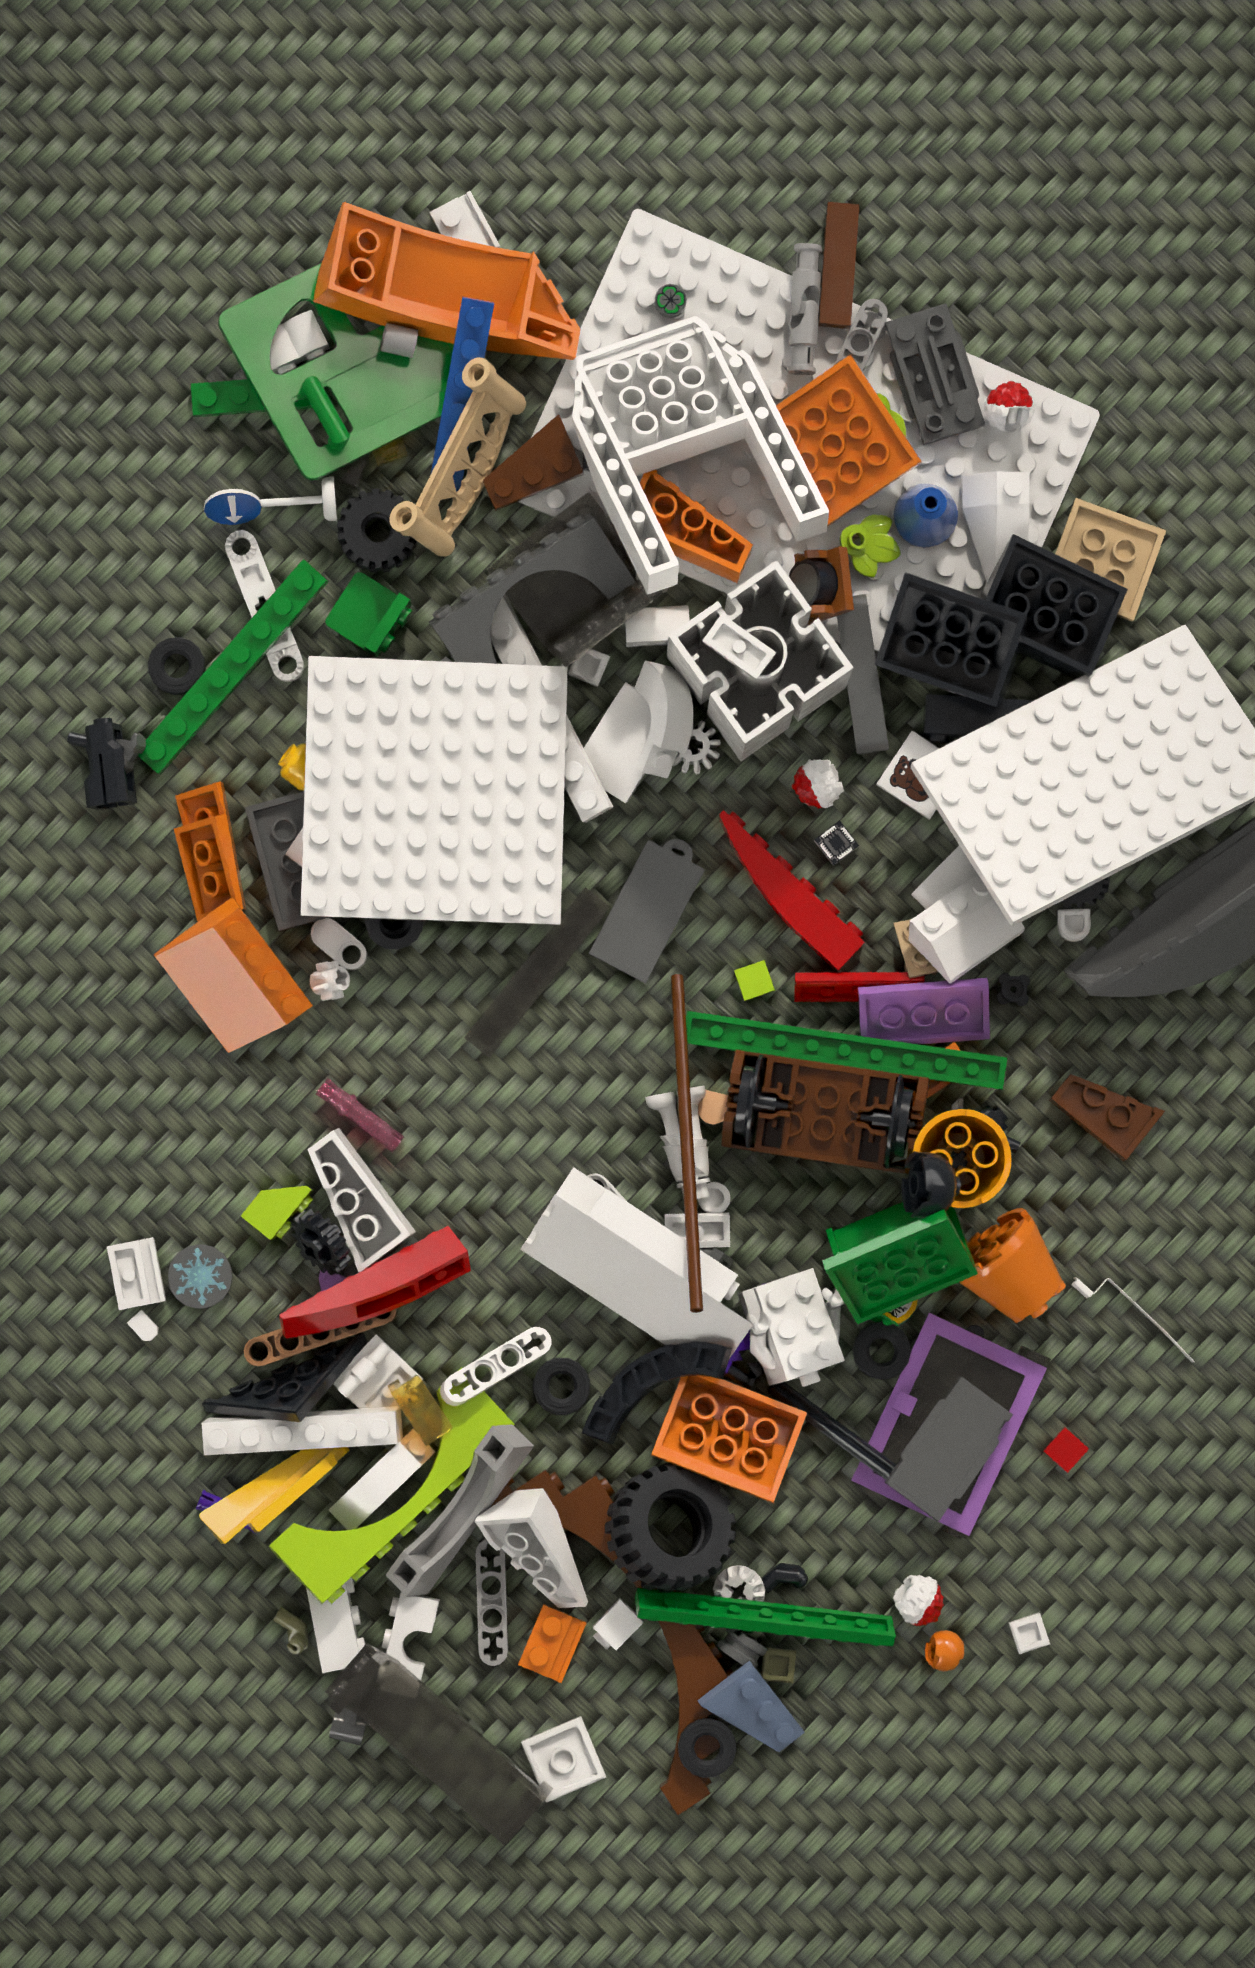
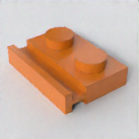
(552, 1643)

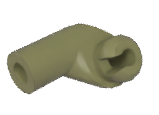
(296, 1631)

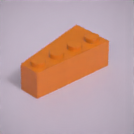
(694, 531)

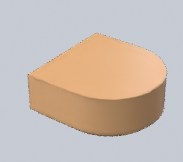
(712, 1107)

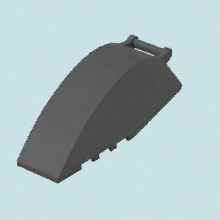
(1187, 933)

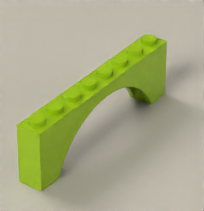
(330, 1558)

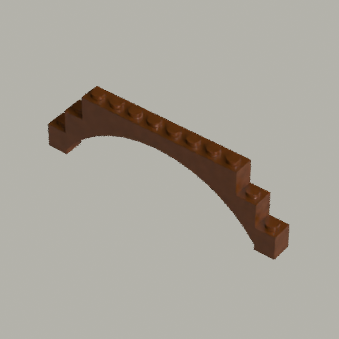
(695, 1661)

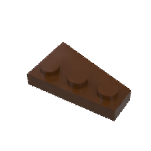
(1107, 1116)

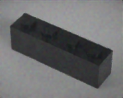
(960, 715)

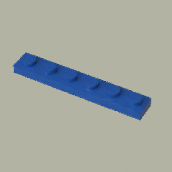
(469, 343)

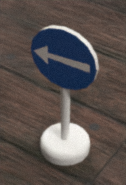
(242, 506)

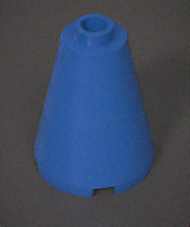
(923, 525)

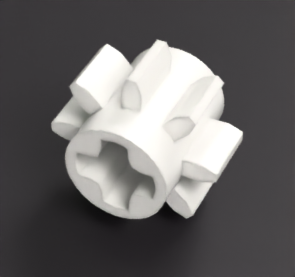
(329, 980)

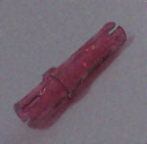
(361, 1116)

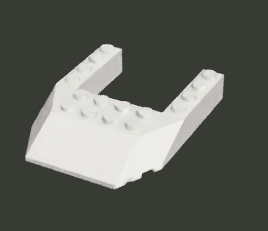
(669, 401)

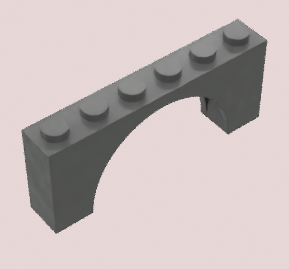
(578, 549)

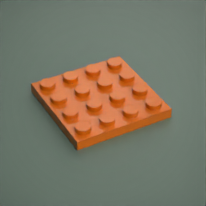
(846, 437)

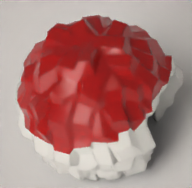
(1009, 404)
(817, 783)
(919, 1600)

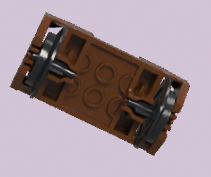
(823, 1111)

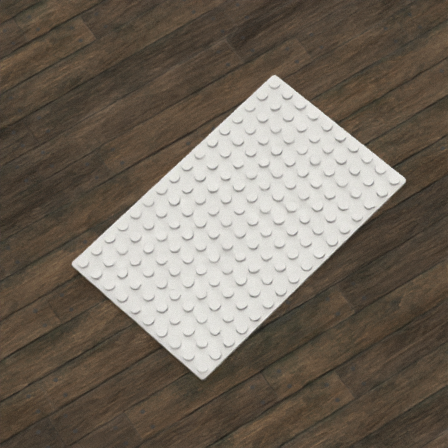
(753, 312)

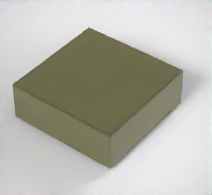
(778, 1665)

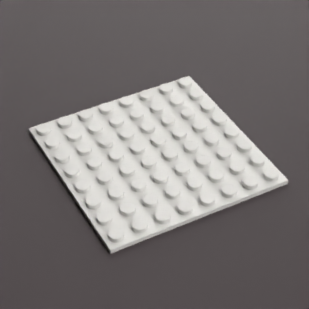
(434, 790)

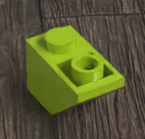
(275, 1207)

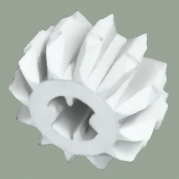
(700, 738)

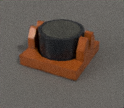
(824, 584)

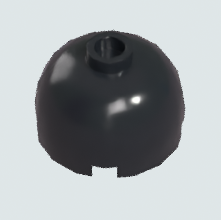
(929, 1185)

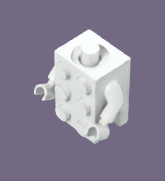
(793, 1327)

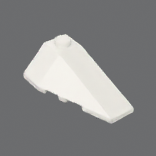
(995, 510)

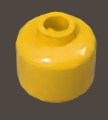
(293, 765)

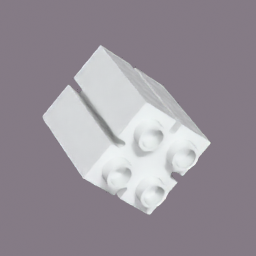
(795, 682)

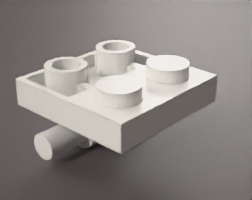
(370, 1373)

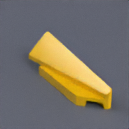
(269, 1493)

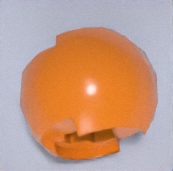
(944, 1650)

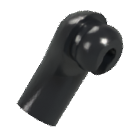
(786, 1574)

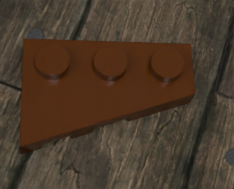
(535, 467)

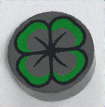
(670, 300)

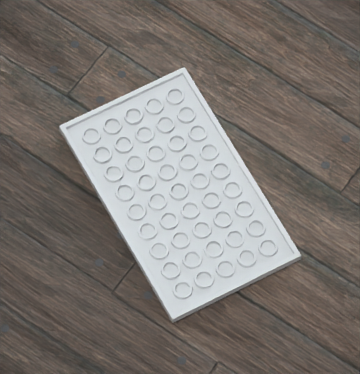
(1094, 774)

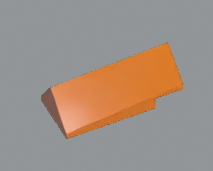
(208, 849)

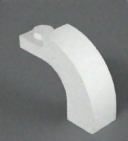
(670, 717)
(381, 1481)

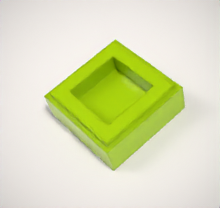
(754, 980)

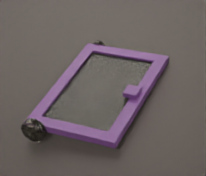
(934, 1364)

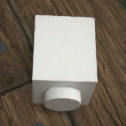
(616, 1625)

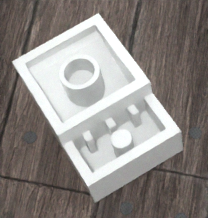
(619, 743)

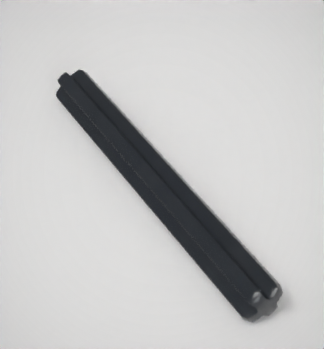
(834, 1429)

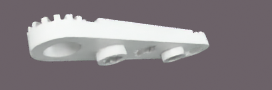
(257, 584)

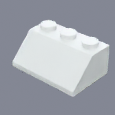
(961, 929)

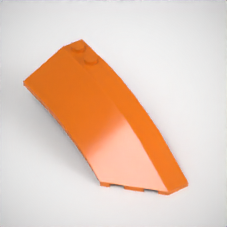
(418, 282)

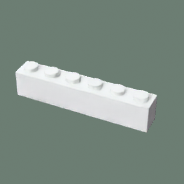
(315, 1431)

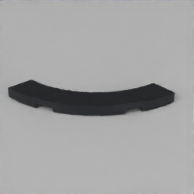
(647, 1374)

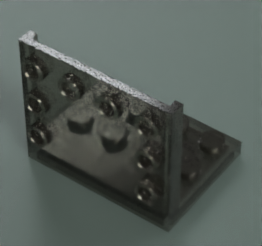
(565, 608)

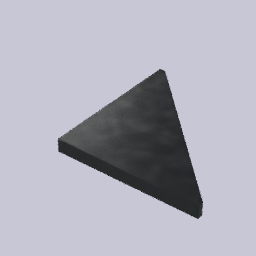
(291, 1388)

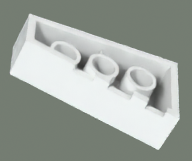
(360, 1203)

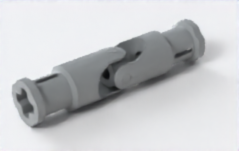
(804, 314)

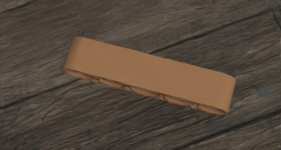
(277, 1352)

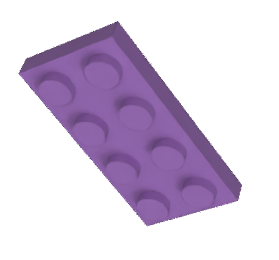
(926, 1011)

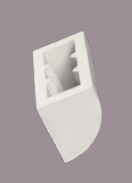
(654, 625)

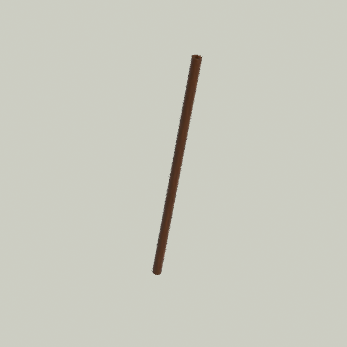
(687, 1144)

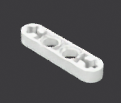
(497, 1368)

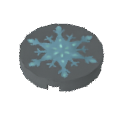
(200, 1276)

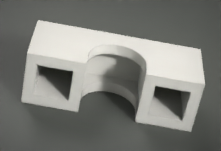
(410, 1615)

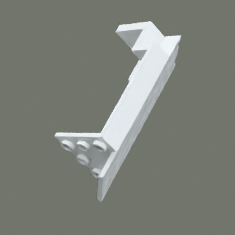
(633, 1265)

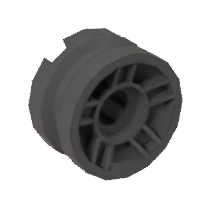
(741, 1647)

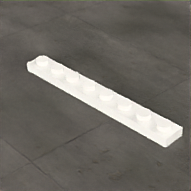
(580, 777)

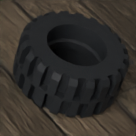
(639, 1552)

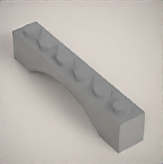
(491, 1469)

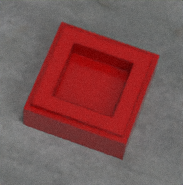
(1065, 1449)

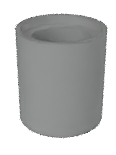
(399, 340)

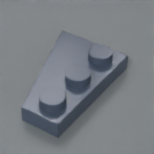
(753, 1707)

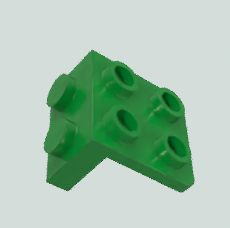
(369, 614)

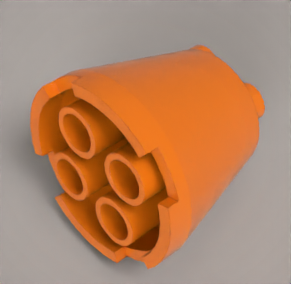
(1013, 1267)

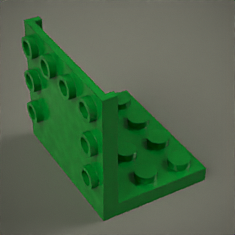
(896, 1259)

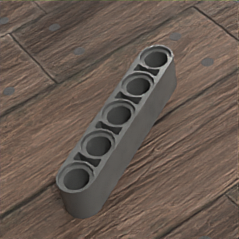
(864, 681)

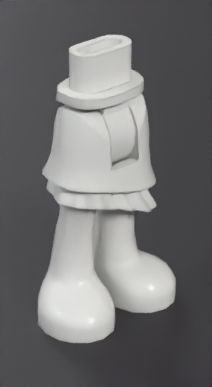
(666, 1105)

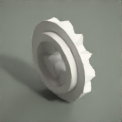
(734, 1577)

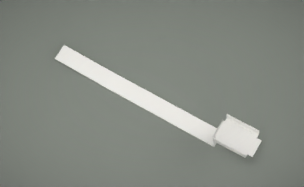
(1086, 1292)

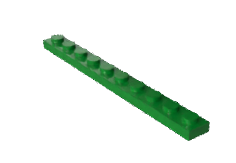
(846, 1050)

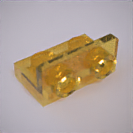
(420, 1408)

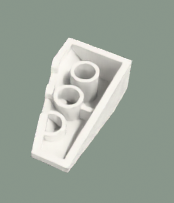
(534, 1538)

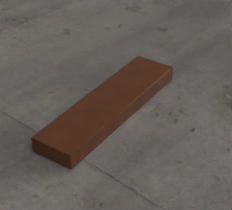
(838, 265)

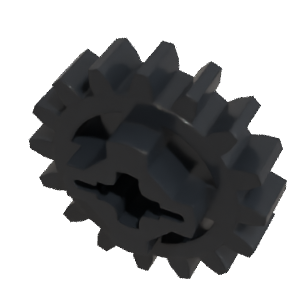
(320, 1242)

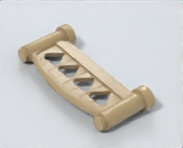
(424, 519)

